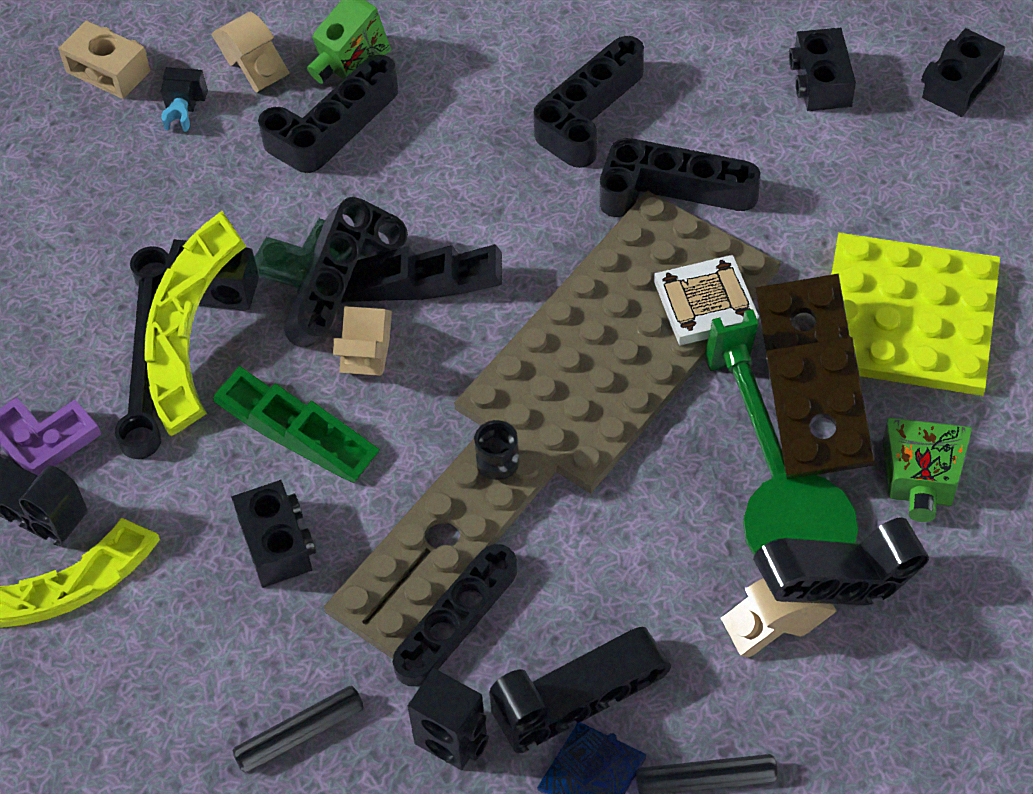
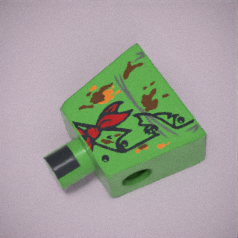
(347, 39)
(924, 463)

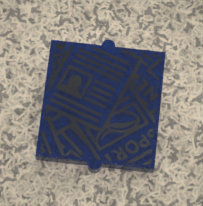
(592, 764)

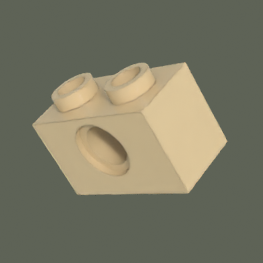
(104, 59)

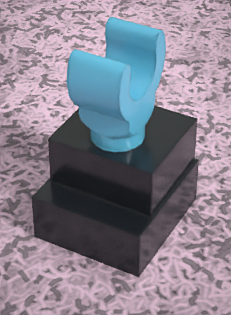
(180, 92)

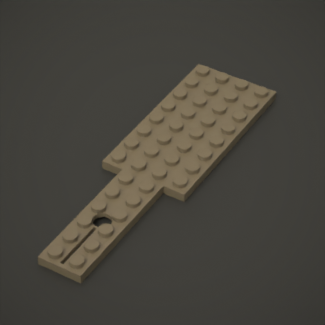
(574, 389)

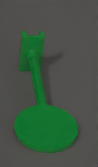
(781, 506)

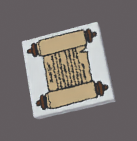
(702, 293)

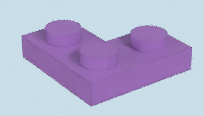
(44, 443)

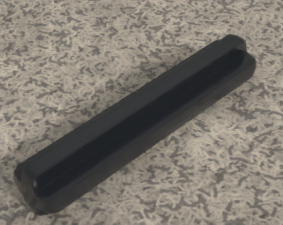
(297, 728)
(706, 774)

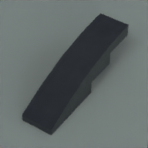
(423, 276)

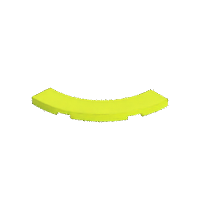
(172, 320)
(81, 583)

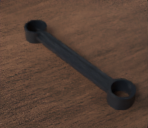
(140, 400)

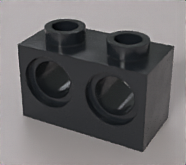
(823, 69)
(962, 72)
(233, 284)
(270, 534)
(448, 719)

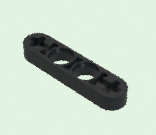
(451, 611)

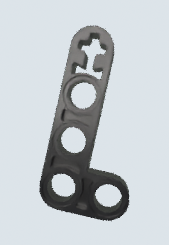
(566, 114)
(334, 121)
(677, 174)
(335, 274)
(42, 503)
(842, 571)
(576, 690)

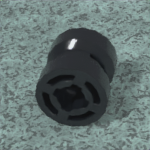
(496, 449)

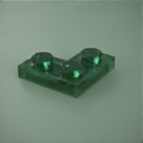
(288, 262)

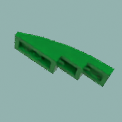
(295, 425)

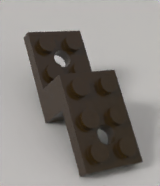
(814, 377)

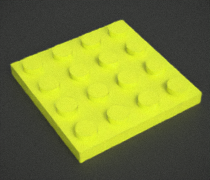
(918, 311)

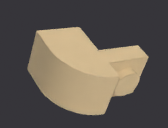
(250, 44)
(363, 340)
(763, 619)

